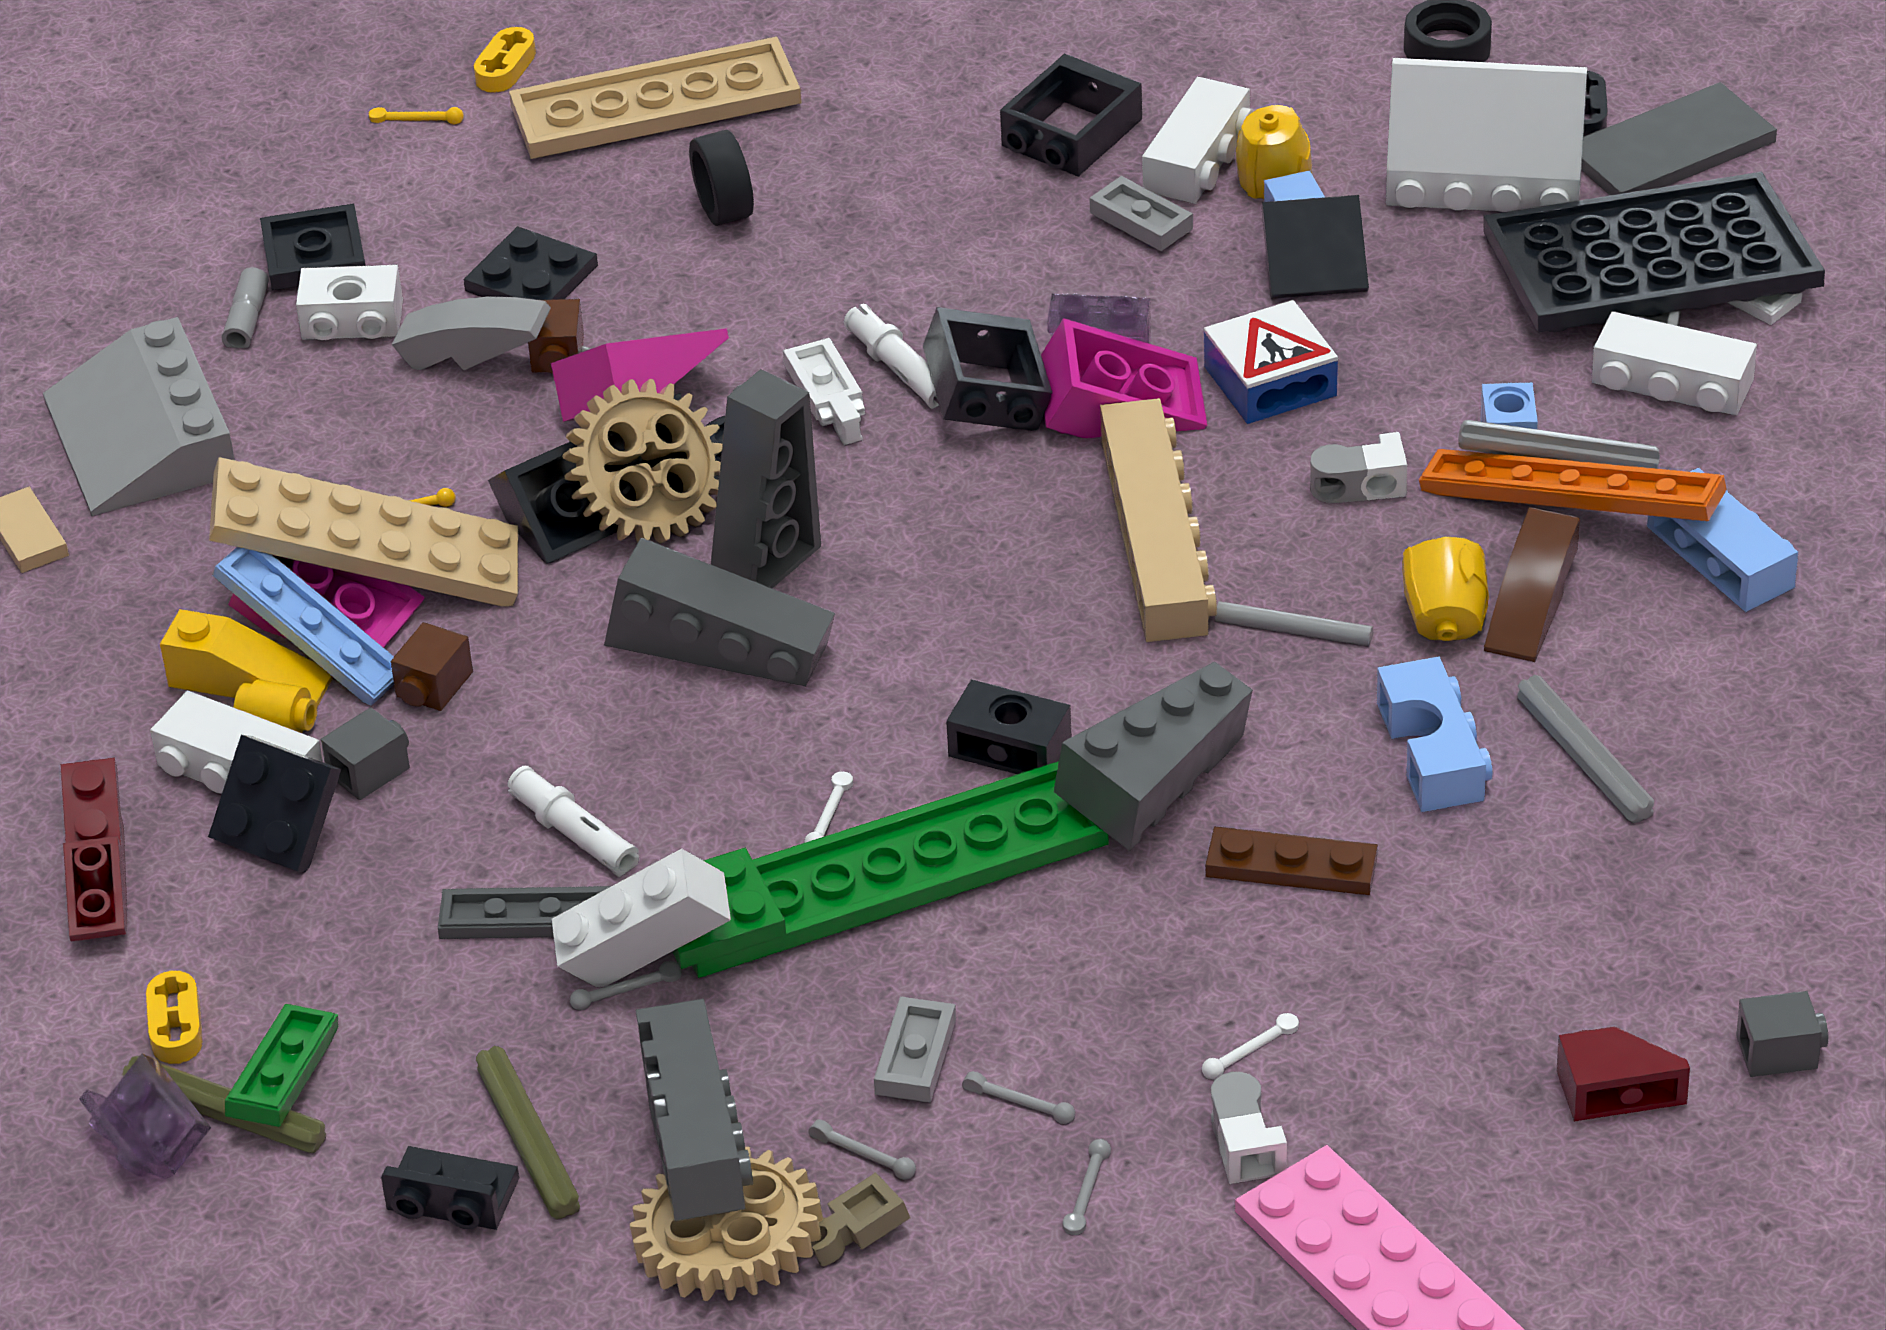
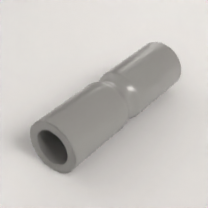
(245, 308)

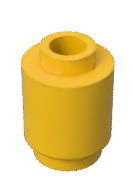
(278, 703)

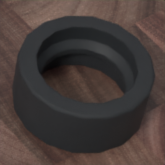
(1448, 15)
(721, 177)

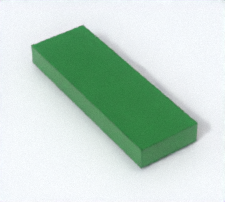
(281, 1065)

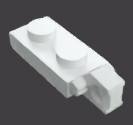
(831, 387)

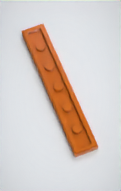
(1574, 484)

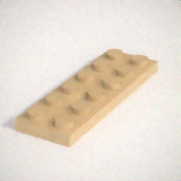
(654, 97)
(364, 532)

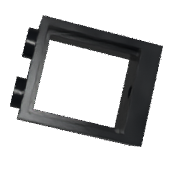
(1069, 80)
(1006, 345)

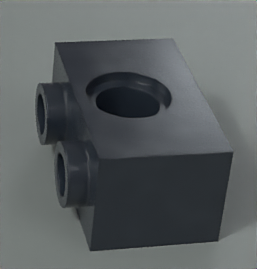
(1007, 728)

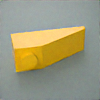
(220, 655)

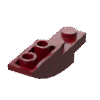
(94, 850)

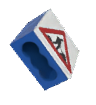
(1270, 361)

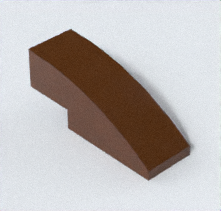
(1533, 584)

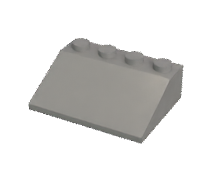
(139, 419)

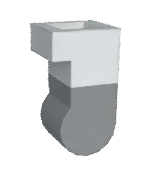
(1359, 471)
(1243, 1141)

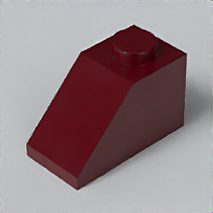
(1618, 1074)

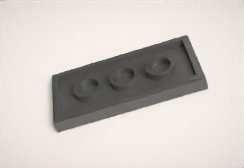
(1674, 141)

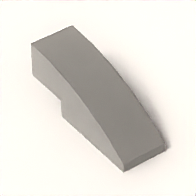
(468, 330)

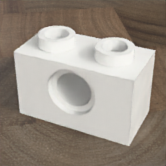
(349, 302)

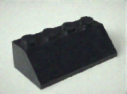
(541, 500)

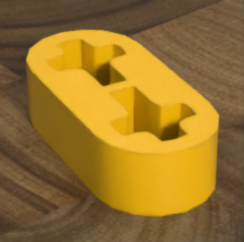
(513, 62)
(163, 1018)

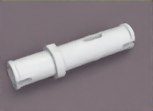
(886, 344)
(558, 809)

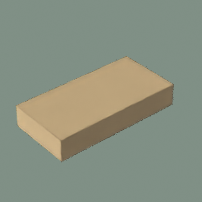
(29, 531)

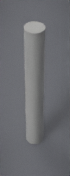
(1294, 623)

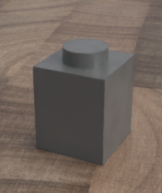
(367, 752)
(1780, 1033)

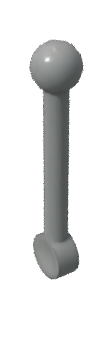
(582, 999)
(976, 1082)
(903, 1168)
(1075, 1222)

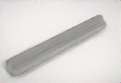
(1553, 445)
(1585, 749)

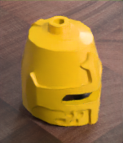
(1271, 147)
(1446, 587)

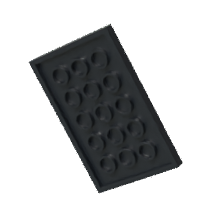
(1652, 251)

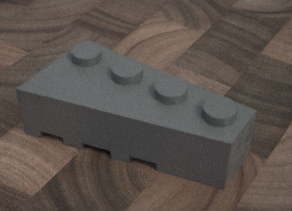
(766, 482)
(714, 618)
(1152, 752)
(692, 1111)

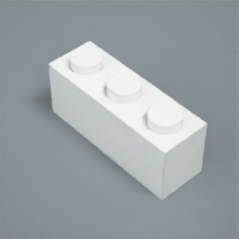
(1196, 140)
(1674, 363)
(202, 735)
(641, 919)

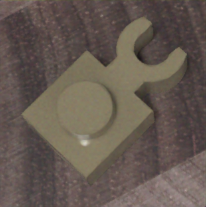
(859, 1216)

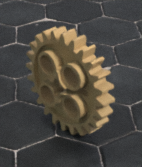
(634, 418)
(731, 1246)

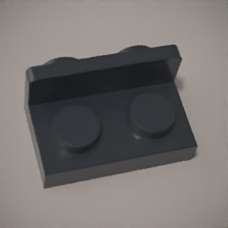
(449, 1188)

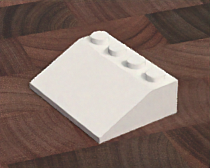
(1484, 135)

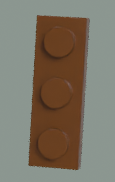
(1291, 860)

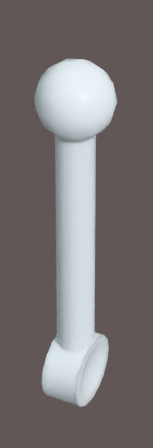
(840, 782)
(1285, 1024)

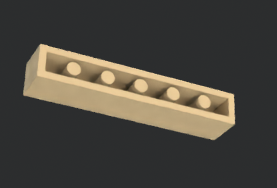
(1155, 520)

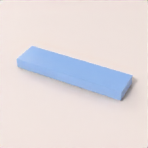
(308, 621)

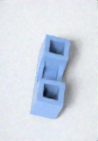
(1446, 761)

